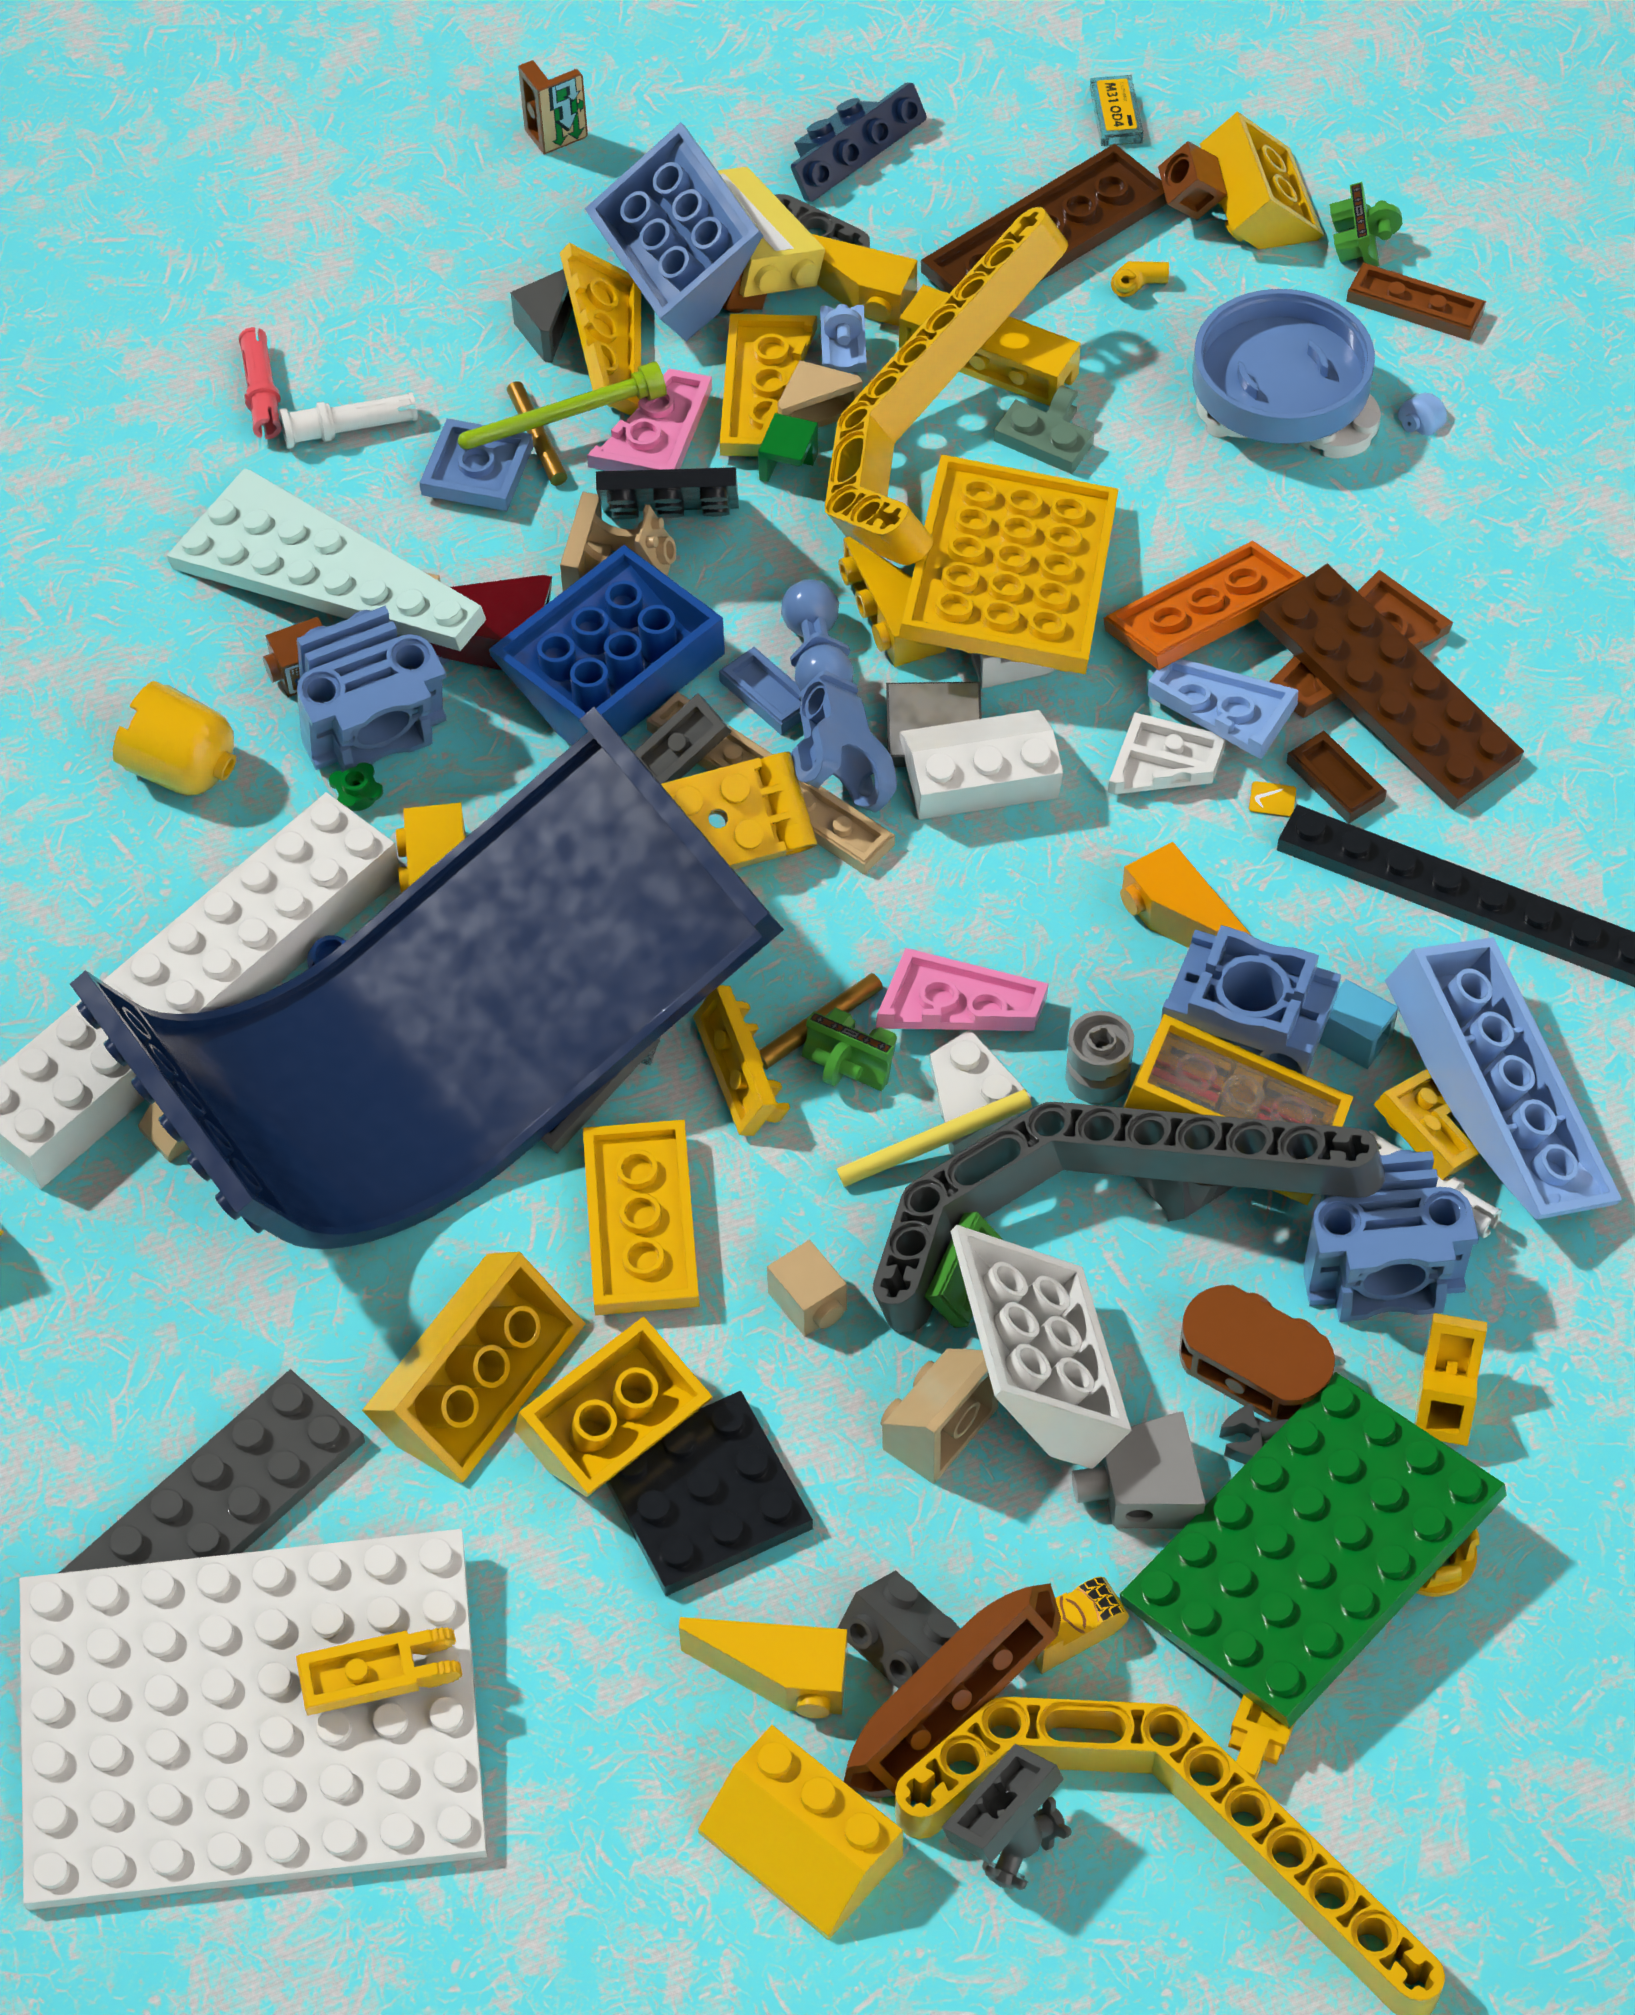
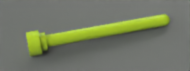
(645, 383)

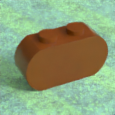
(1254, 1351)

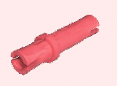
(261, 394)

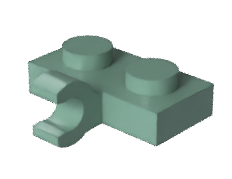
(1046, 435)

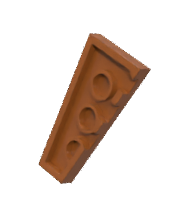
(1403, 609)

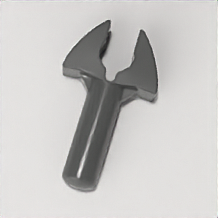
(1245, 1422)

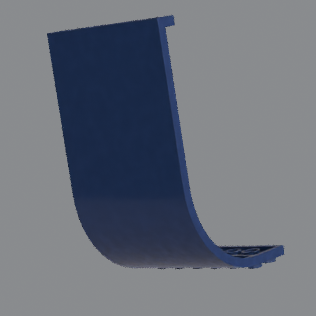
(454, 1013)

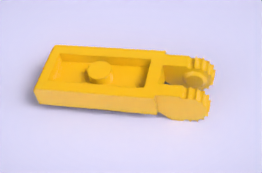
(374, 1669)

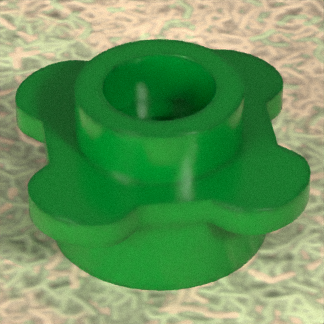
(360, 796)

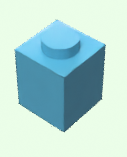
(1359, 1024)

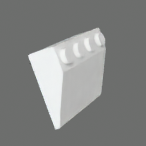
(1043, 1346)

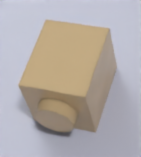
(807, 1288)

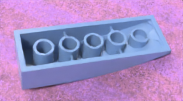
(1500, 1076)

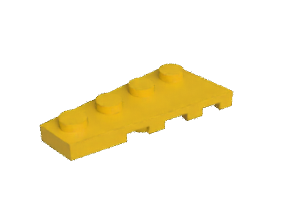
(607, 319)

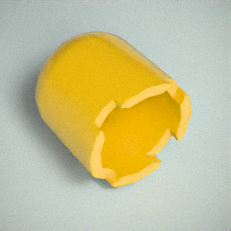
(175, 741)

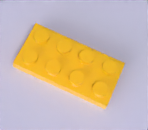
(640, 1217)

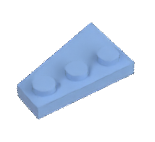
(1225, 702)

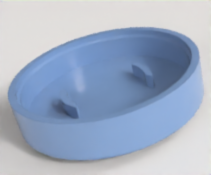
(1283, 366)

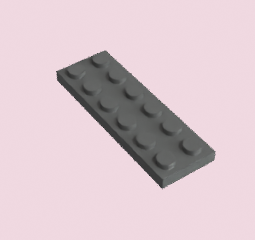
(233, 1482)

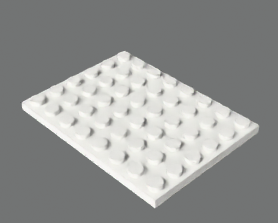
(179, 1736)

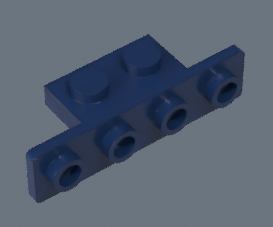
(853, 138)

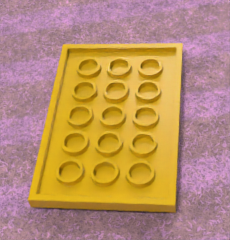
(1011, 564)

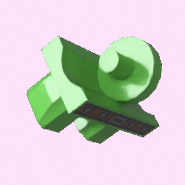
(1368, 221)
(848, 1051)

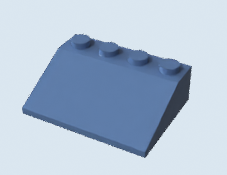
(677, 231)

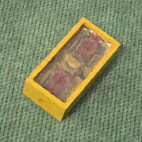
(1209, 1076)

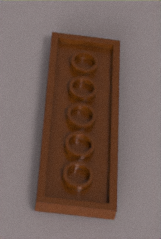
(1084, 203)
(1390, 686)

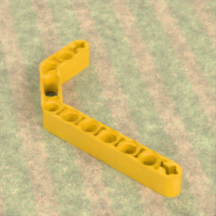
(915, 377)
(1209, 1804)

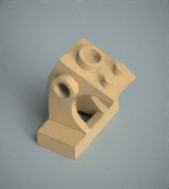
(594, 540)

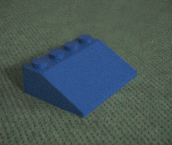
(611, 643)

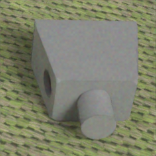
(1147, 1477)

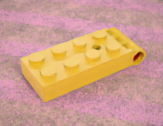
(759, 806)

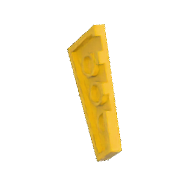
(757, 370)

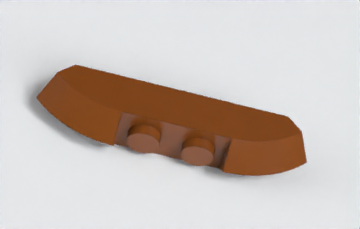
(952, 1687)

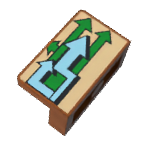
(552, 107)

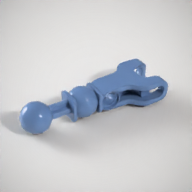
(830, 711)

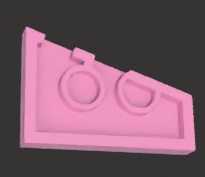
(658, 430)

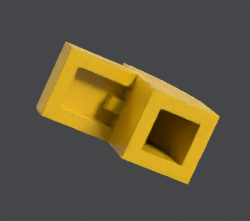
(1450, 1378)

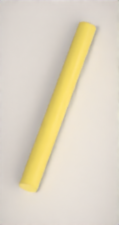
(934, 1138)

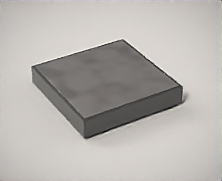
(927, 705)

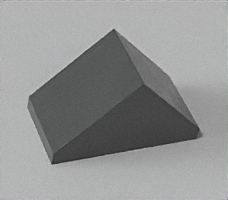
(543, 312)

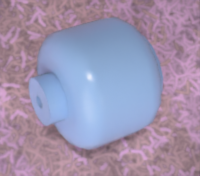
(1422, 414)

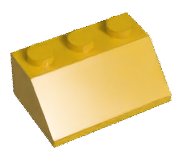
(1263, 186)
(611, 1408)
(801, 1832)

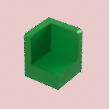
(788, 442)

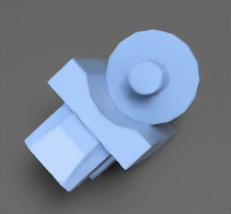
(843, 338)

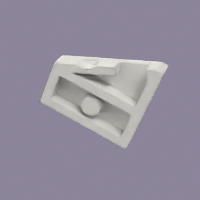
(1165, 756)
(969, 1079)

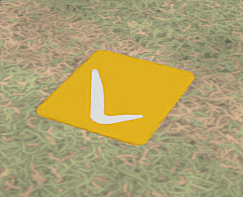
(1272, 798)

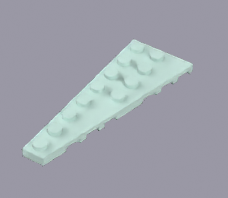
(295, 553)

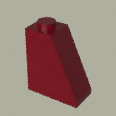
(505, 607)

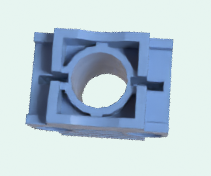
(366, 691)
(1255, 995)
(1393, 1247)

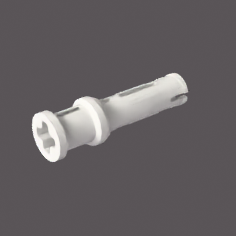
(326, 421)

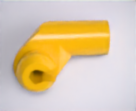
(1136, 274)

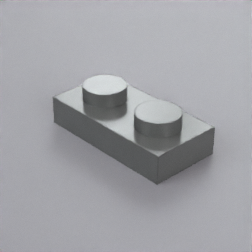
(683, 740)

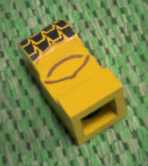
(1087, 1617)

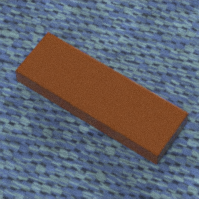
(1416, 301)

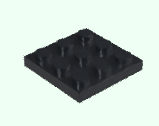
(668, 491)
(708, 1496)

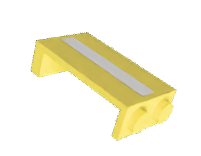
(787, 253)

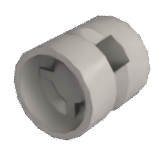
(1099, 1057)

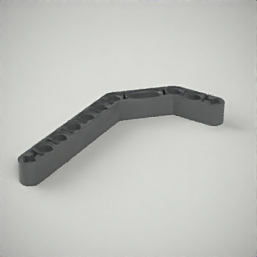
(1111, 1143)

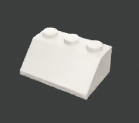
(982, 764)

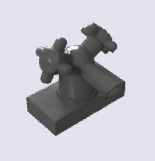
(1006, 1817)

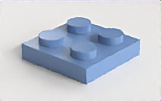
(475, 476)

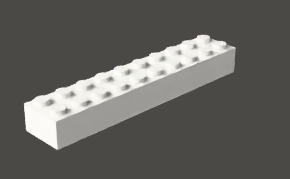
(218, 953)

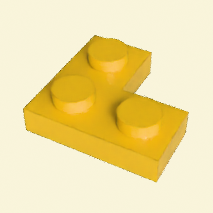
(1424, 1121)

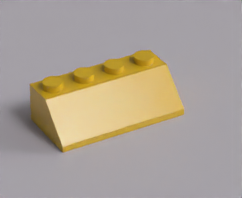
(475, 1365)

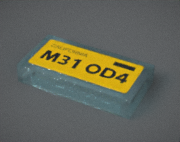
(1116, 110)

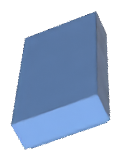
(764, 689)

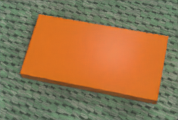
(1202, 605)

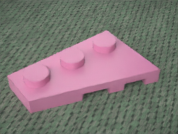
(958, 996)

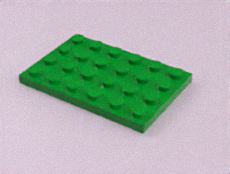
(1313, 1548)

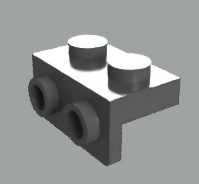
(895, 1627)

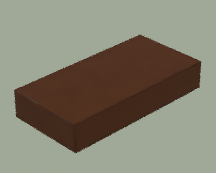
(1336, 777)

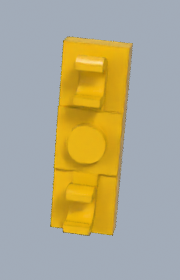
(738, 1061)

